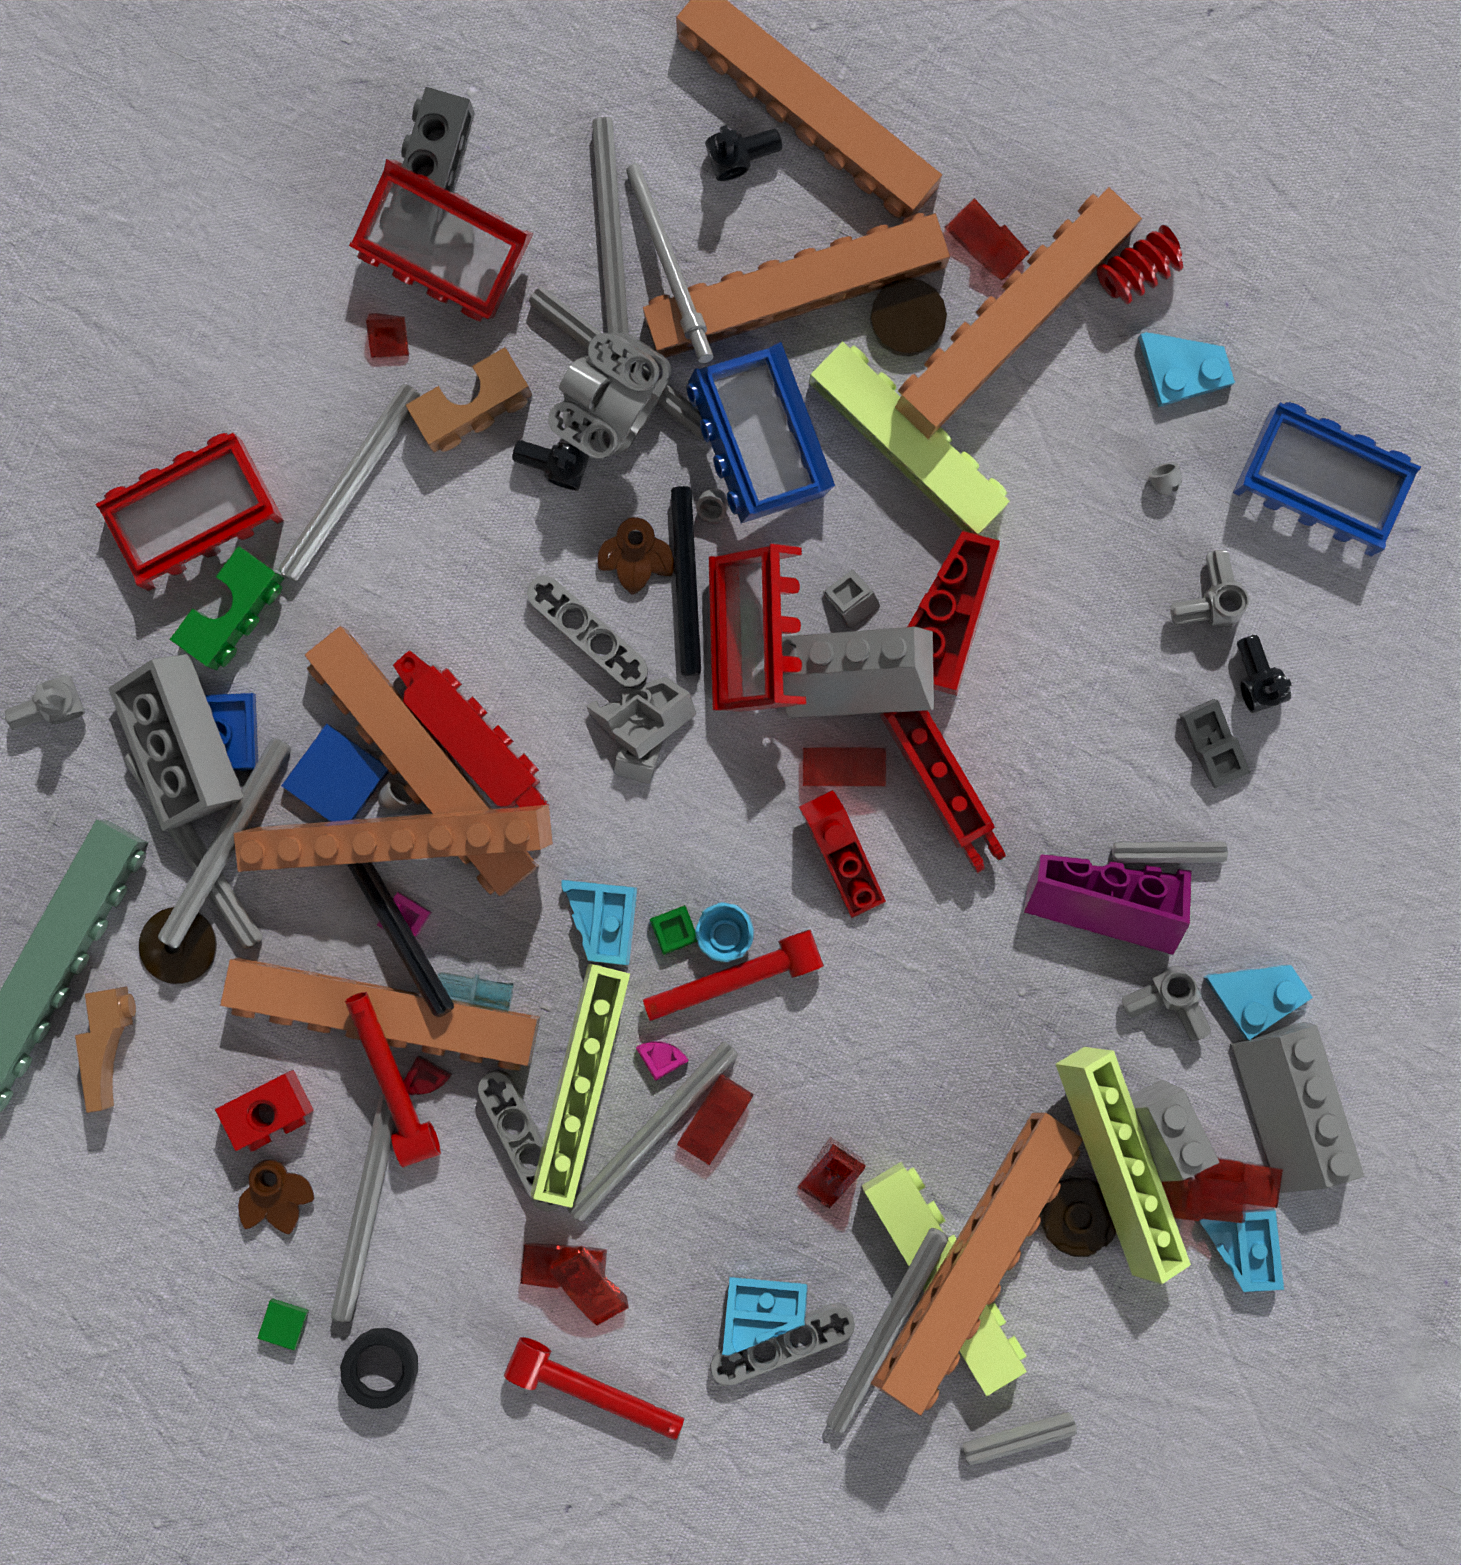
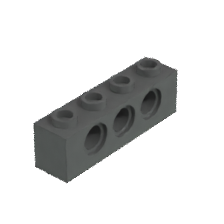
(438, 112)

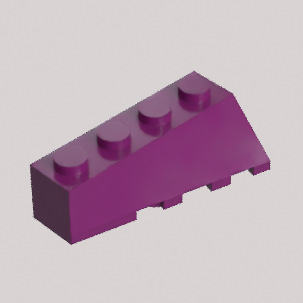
(1112, 900)

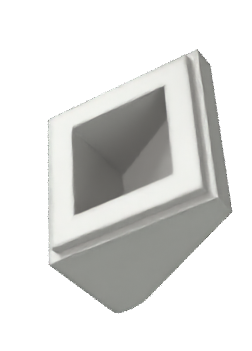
(852, 598)
(637, 769)

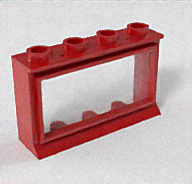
(440, 241)
(188, 509)
(750, 628)

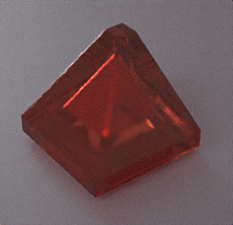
(387, 335)

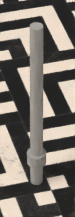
(691, 322)

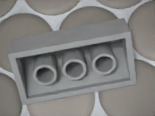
(861, 672)
(175, 741)
(1297, 1108)

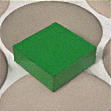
(674, 929)
(283, 1324)

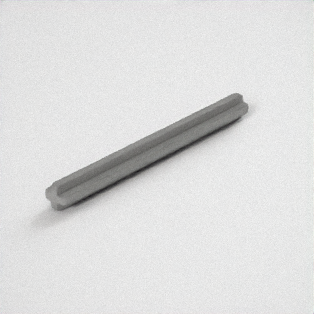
(610, 225)
(584, 332)
(348, 484)
(223, 843)
(221, 892)
(652, 1131)
(364, 1214)
(887, 1330)

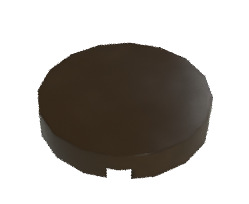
(908, 317)
(1078, 1218)

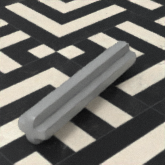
(1170, 852)
(1019, 1438)

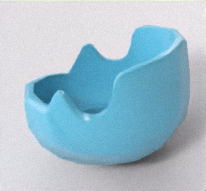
(724, 932)

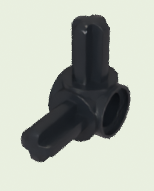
(732, 153)
(562, 464)
(1263, 685)

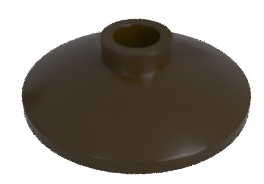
(192, 958)

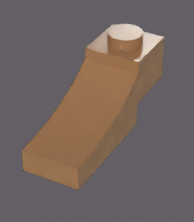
(107, 1016)

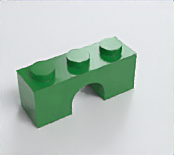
(215, 639)

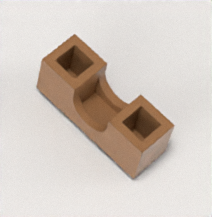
(500, 391)

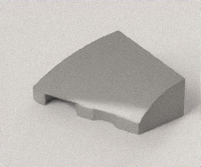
(645, 715)

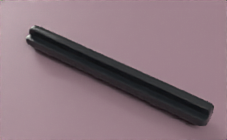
(686, 580)
(402, 938)

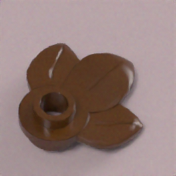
(638, 560)
(274, 1202)

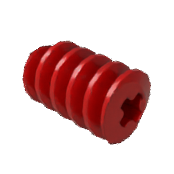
(1141, 265)

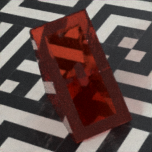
(831, 1173)

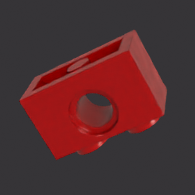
(242, 1116)

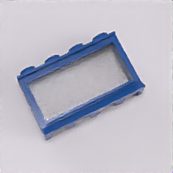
(760, 433)
(1328, 476)

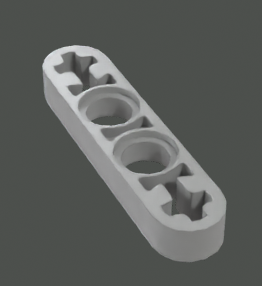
(590, 629)
(517, 1142)
(785, 1350)

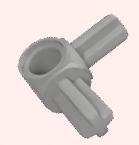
(1222, 588)
(53, 701)
(1185, 1003)

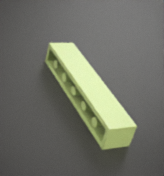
(930, 464)
(579, 1085)
(1123, 1164)
(908, 1219)

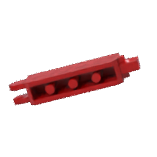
(466, 735)
(943, 782)

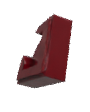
(425, 1077)

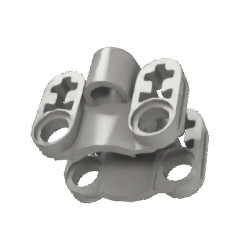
(609, 394)

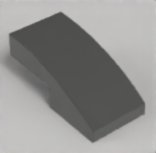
(1214, 744)

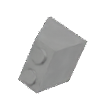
(1173, 1131)

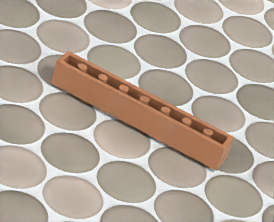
(808, 104)
(803, 283)
(1017, 313)
(408, 747)
(394, 838)
(403, 1014)
(977, 1263)

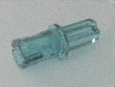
(477, 989)

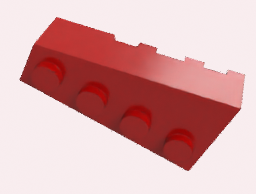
(955, 606)

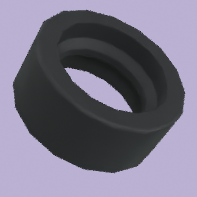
(358, 1390)

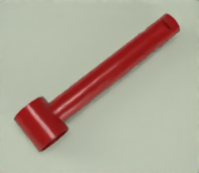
(797, 955)
(413, 1140)
(532, 1365)

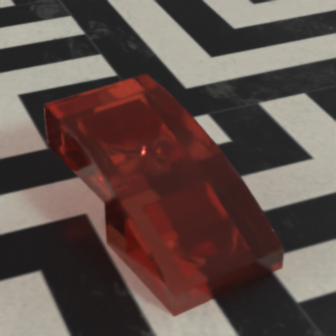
(986, 240)
(844, 767)
(715, 1119)
(1262, 1180)
(1207, 1199)
(539, 1256)
(586, 1285)

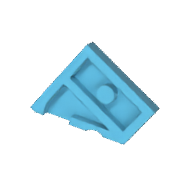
(1184, 367)
(604, 918)
(1258, 996)
(1250, 1249)
(761, 1312)

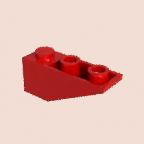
(842, 853)

